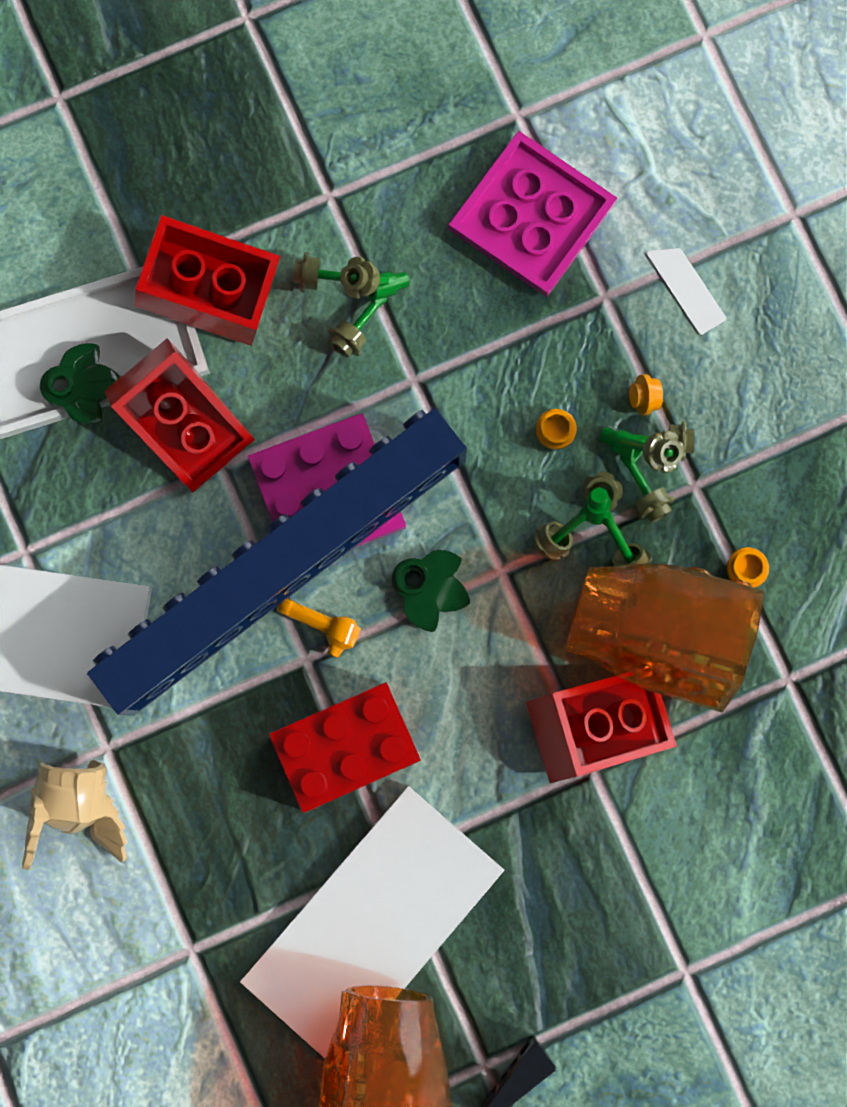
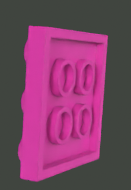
(532, 213)
(310, 462)

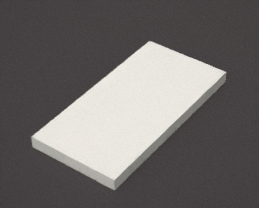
(96, 313)
(58, 626)
(373, 918)

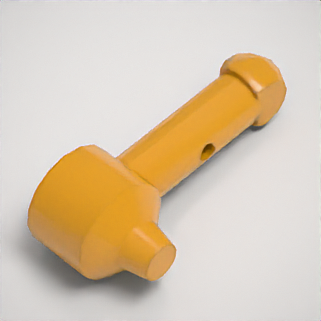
(340, 631)

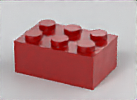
(205, 280)
(344, 747)

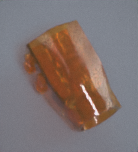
(668, 629)
(385, 1051)

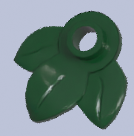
(86, 383)
(436, 590)

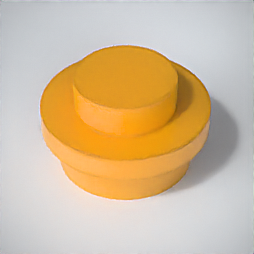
(646, 394)
(556, 429)
(749, 566)

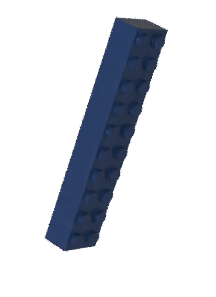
(278, 564)

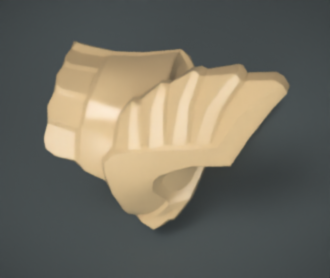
(70, 803)

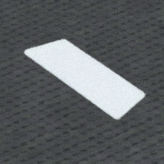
(687, 288)

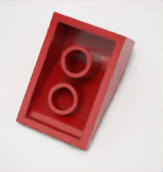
(178, 415)
(598, 727)

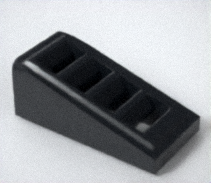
(523, 1074)

